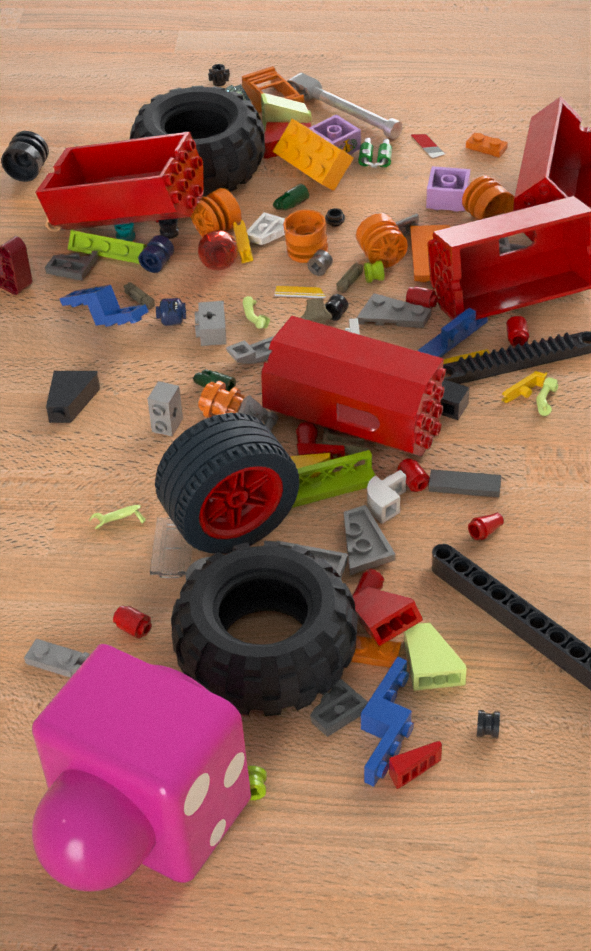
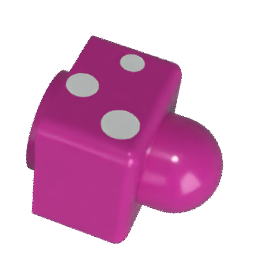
(135, 773)

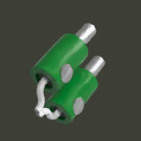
(366, 154)

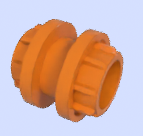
(218, 401)

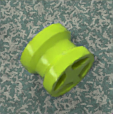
(374, 271)
(257, 778)

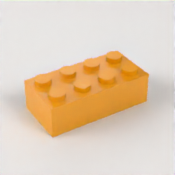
(313, 154)

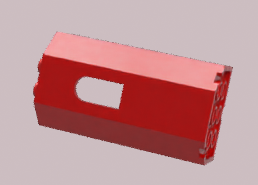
(554, 159)
(123, 182)
(474, 274)
(354, 385)

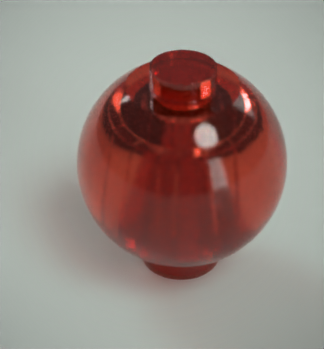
(217, 250)

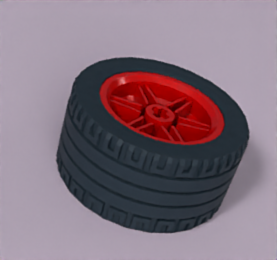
(226, 482)

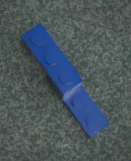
(104, 306)
(387, 721)

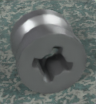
(320, 262)

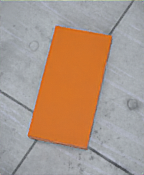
(419, 238)

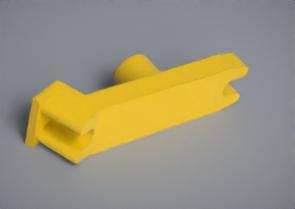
(243, 242)
(524, 386)

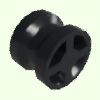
(169, 228)
(337, 306)
(488, 724)

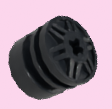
(25, 156)

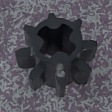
(218, 75)

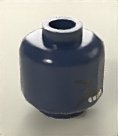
(171, 311)

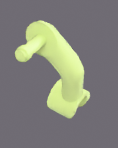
(261, 321)
(544, 408)
(118, 514)

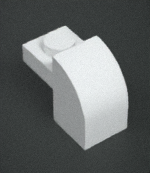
(384, 497)

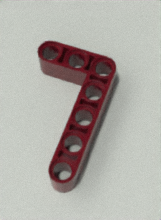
(14, 266)

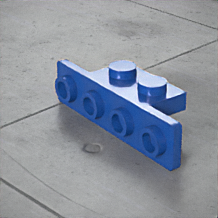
(453, 333)

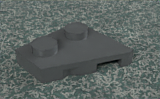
(71, 265)
(337, 708)

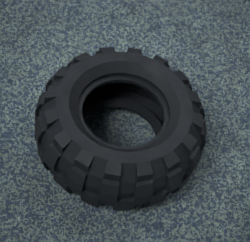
(221, 124)
(265, 580)

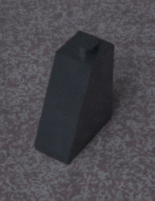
(70, 394)

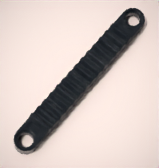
(518, 358)

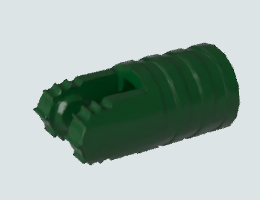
(292, 197)
(208, 376)

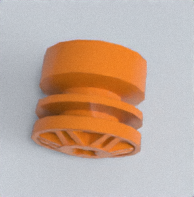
(487, 198)
(216, 212)
(305, 234)
(381, 240)

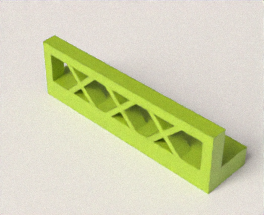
(105, 246)
(331, 483)

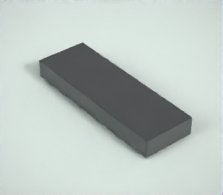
(465, 483)

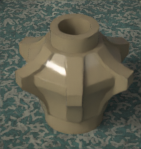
(316, 311)

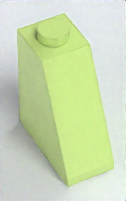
(283, 110)
(431, 659)

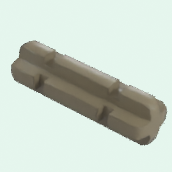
(349, 277)
(139, 295)

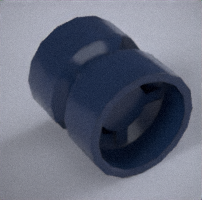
(156, 254)

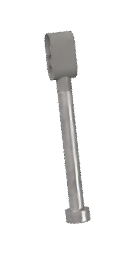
(312, 88)

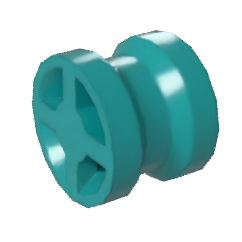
(125, 232)

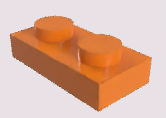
(486, 144)
(370, 653)

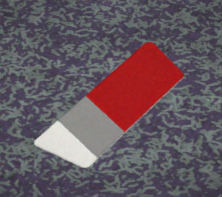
(428, 145)

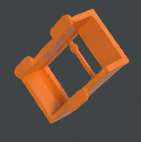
(254, 93)

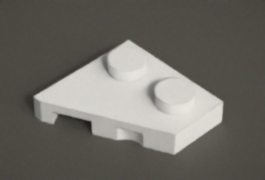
(266, 229)

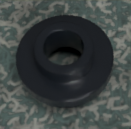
(335, 217)

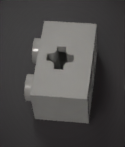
(211, 323)
(165, 408)

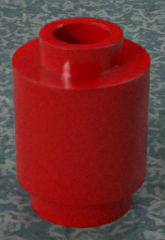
(422, 297)
(517, 330)
(416, 476)
(132, 621)

